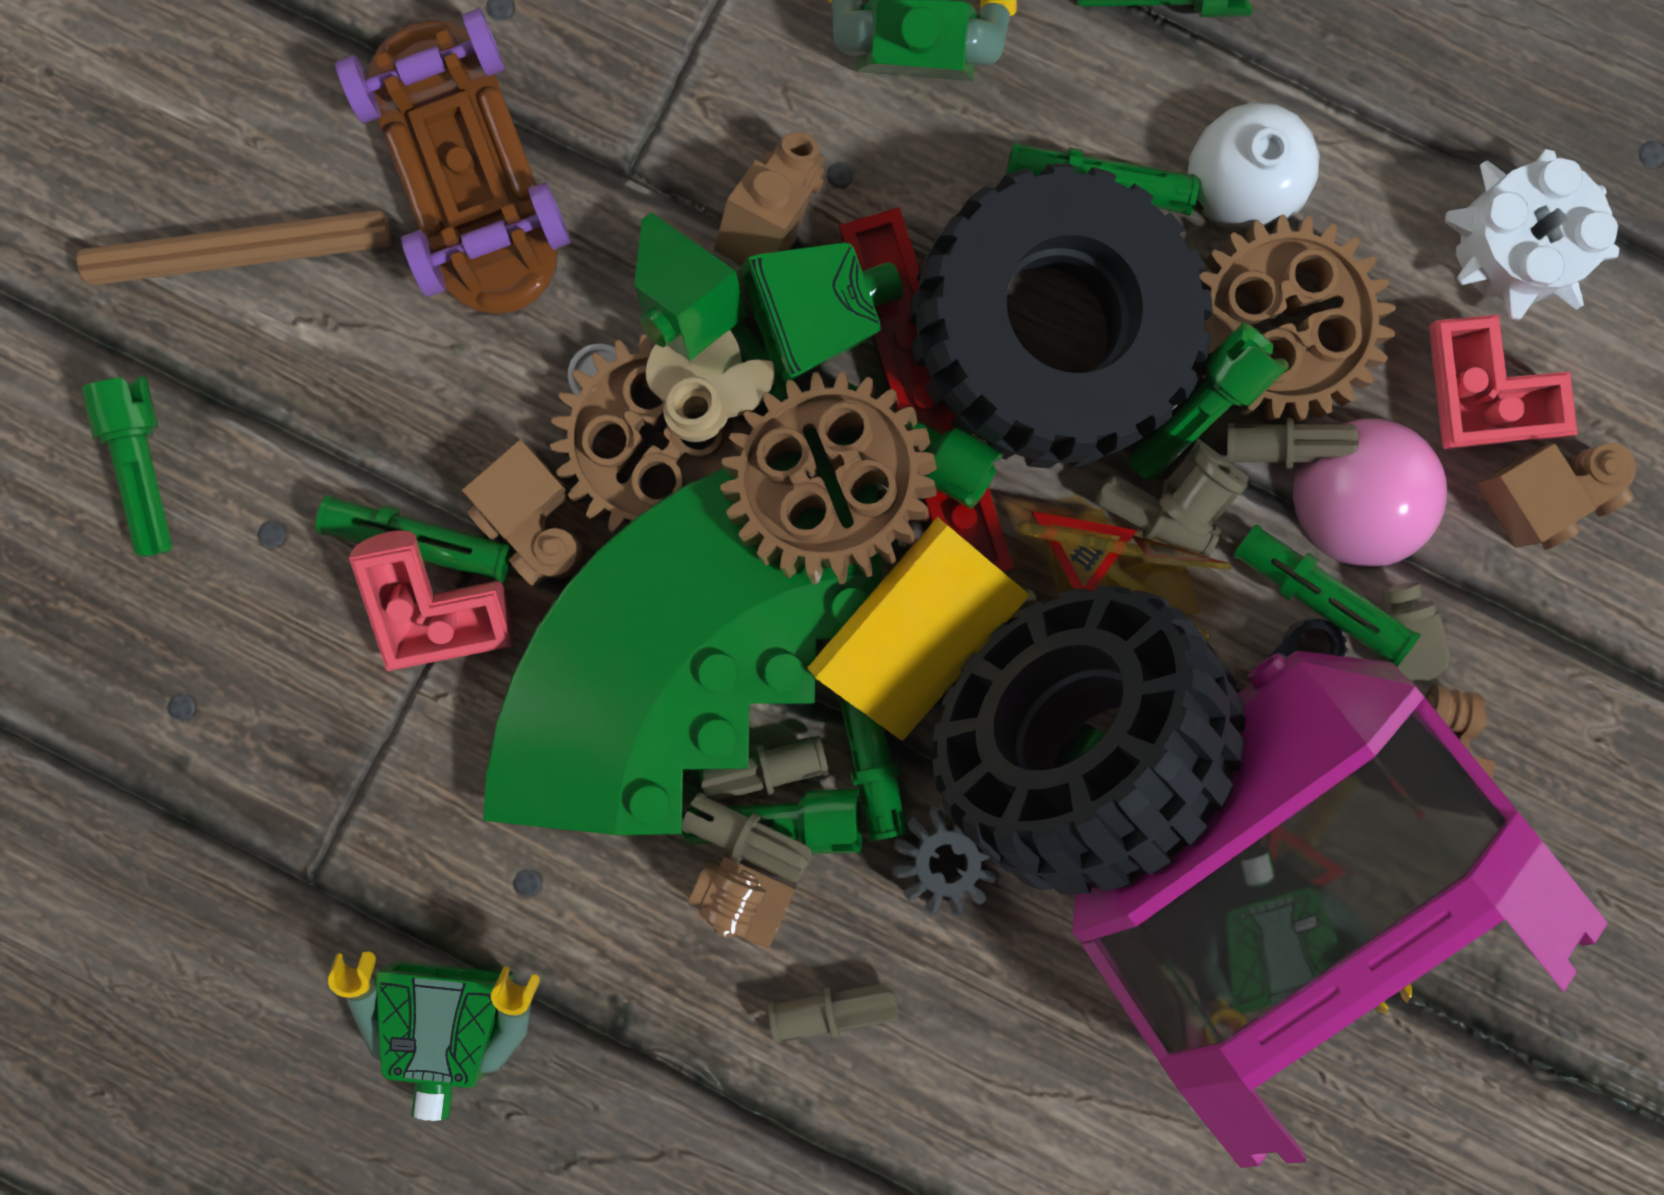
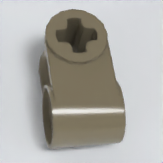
(1201, 488)

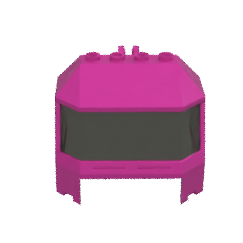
(1322, 888)

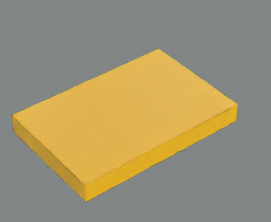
(918, 630)

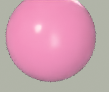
(1375, 501)

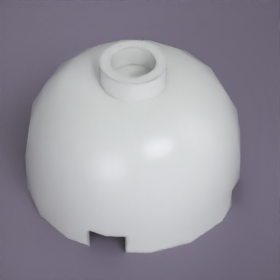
(1254, 166)

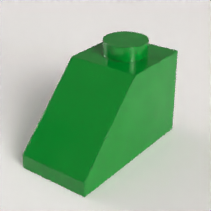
(683, 290)

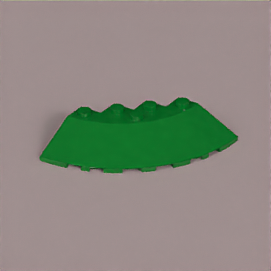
(658, 662)

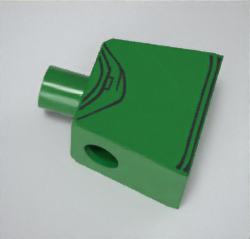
(815, 303)

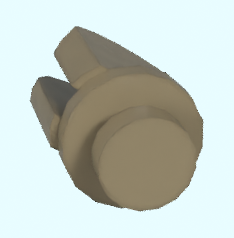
(1430, 653)

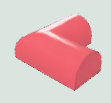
(1479, 401)
(414, 622)

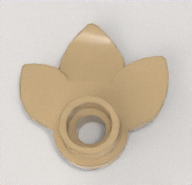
(712, 380)

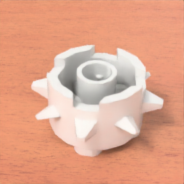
(1534, 233)

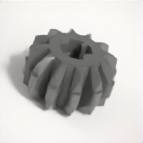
(931, 876)

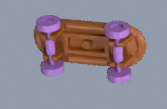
(476, 203)

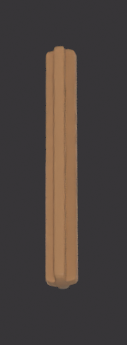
(234, 247)

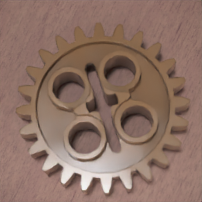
(1268, 268)
(610, 403)
(884, 455)

